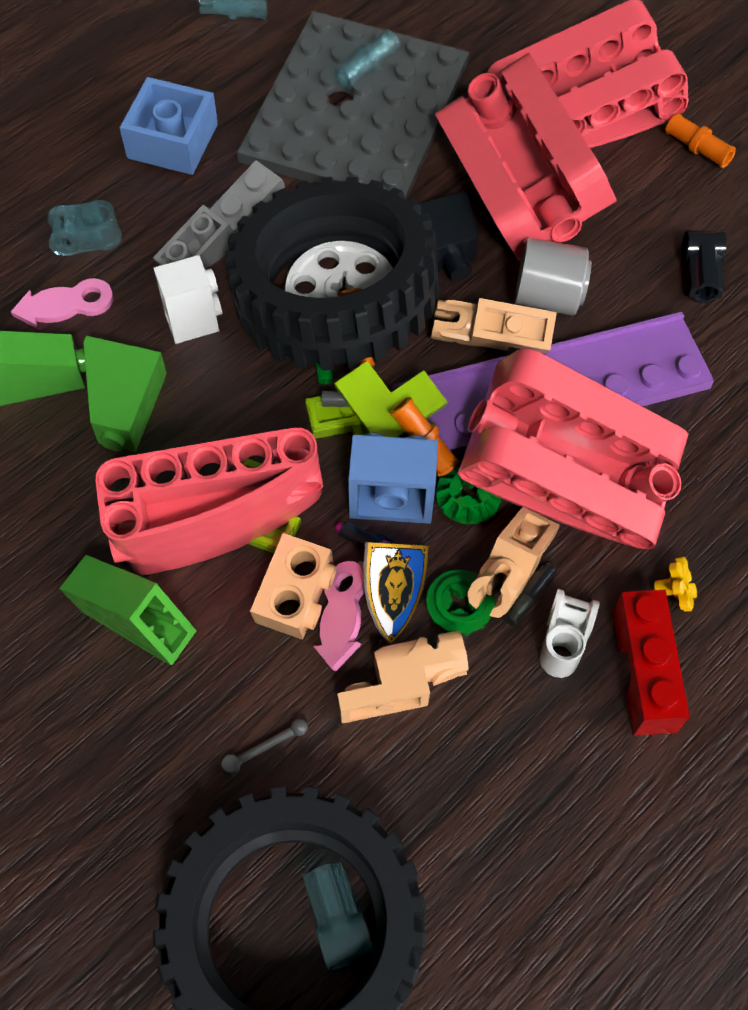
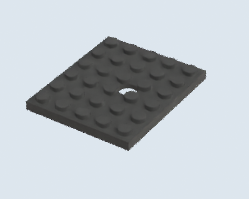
(375, 135)

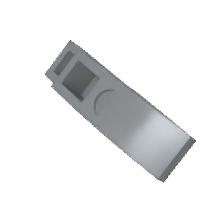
(210, 228)

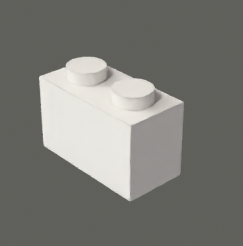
(188, 298)

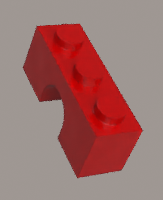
(656, 685)

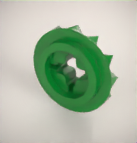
(464, 509)
(440, 601)

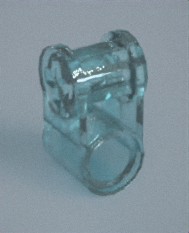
(86, 226)

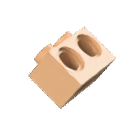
(283, 585)

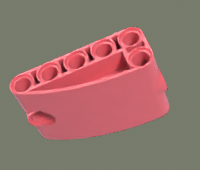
(610, 73)
(526, 156)
(573, 450)
(207, 515)

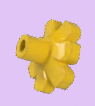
(679, 584)

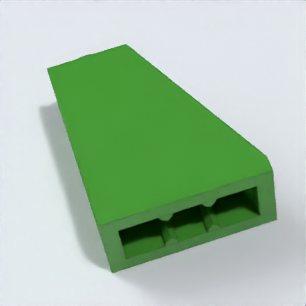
(38, 365)
(121, 390)
(129, 607)

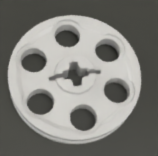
(330, 281)

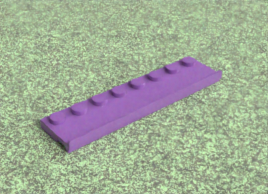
(638, 361)

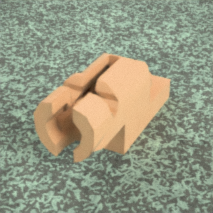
(494, 325)
(513, 560)
(404, 677)

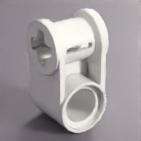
(569, 627)

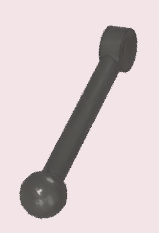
(232, 763)

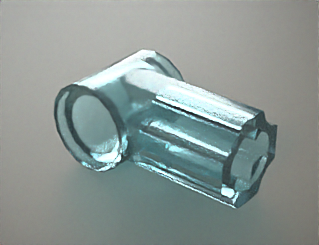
(340, 927)

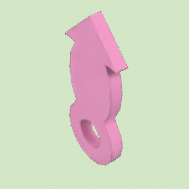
(63, 303)
(341, 616)

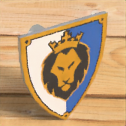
(393, 584)

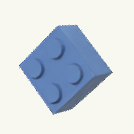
(169, 125)
(392, 478)

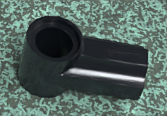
(704, 259)

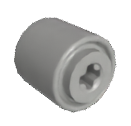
(553, 276)

